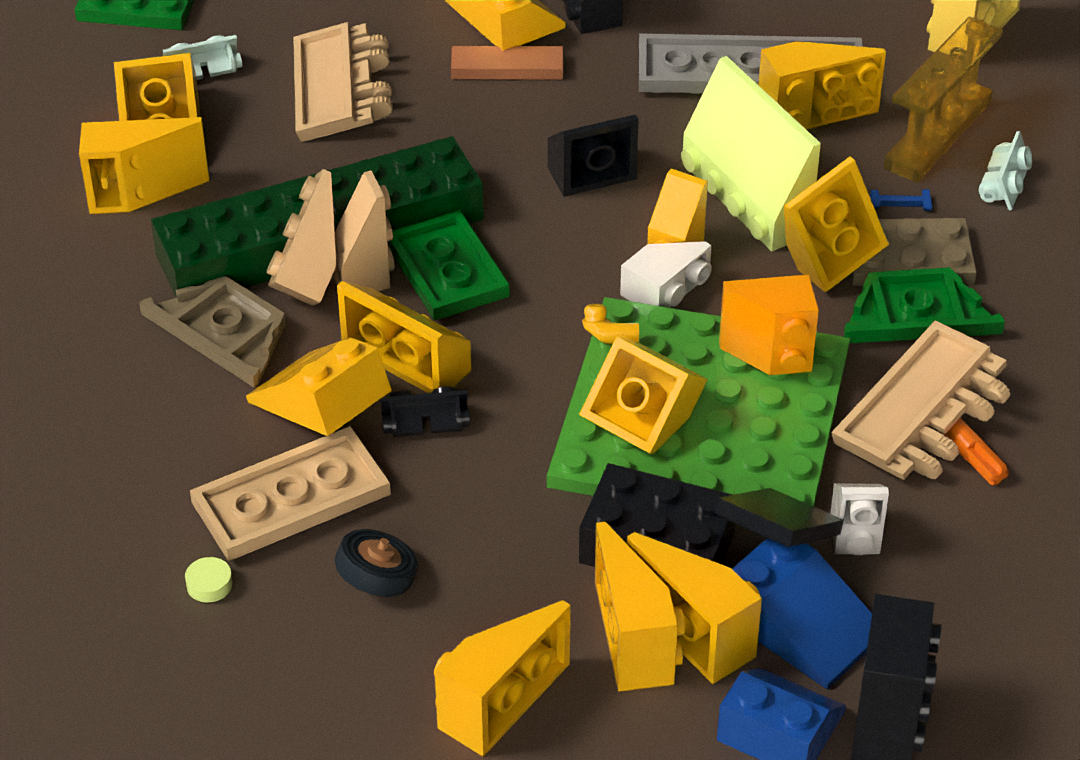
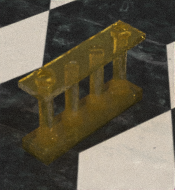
(942, 99)

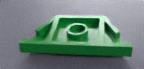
(908, 301)

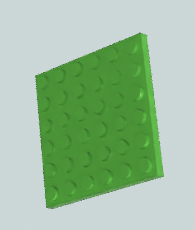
(744, 430)

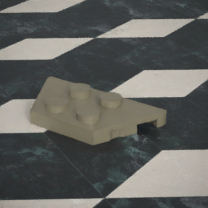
(223, 325)

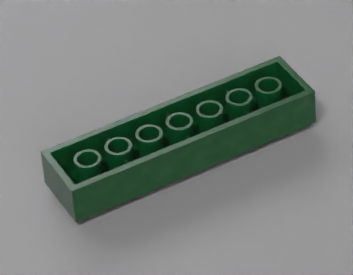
(245, 230)

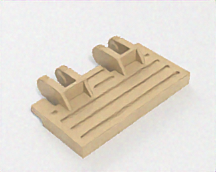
(335, 80)
(922, 390)

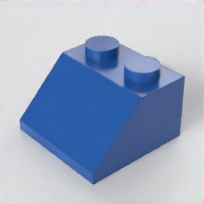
(776, 717)

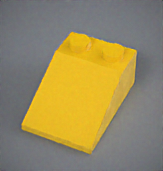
(157, 88)
(833, 226)
(326, 386)
(716, 606)
(636, 615)
(500, 675)

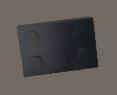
(658, 509)
(896, 679)

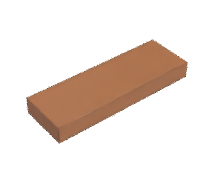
(512, 63)

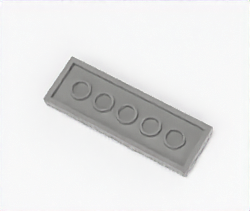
(687, 61)

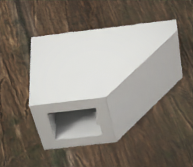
(665, 272)
(864, 515)

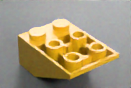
(823, 80)
(140, 161)

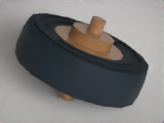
(376, 562)

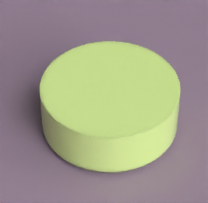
(208, 579)

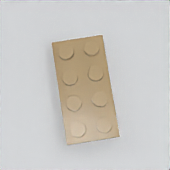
(289, 493)

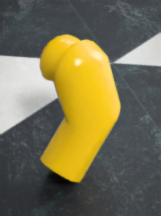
(605, 330)

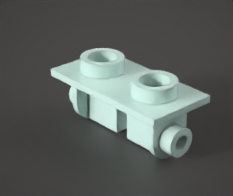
(216, 52)
(1006, 172)

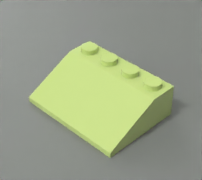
(749, 152)

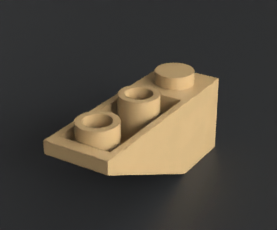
(363, 237)
(310, 251)

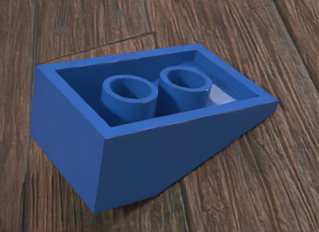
(806, 610)

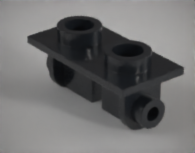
(405, 410)

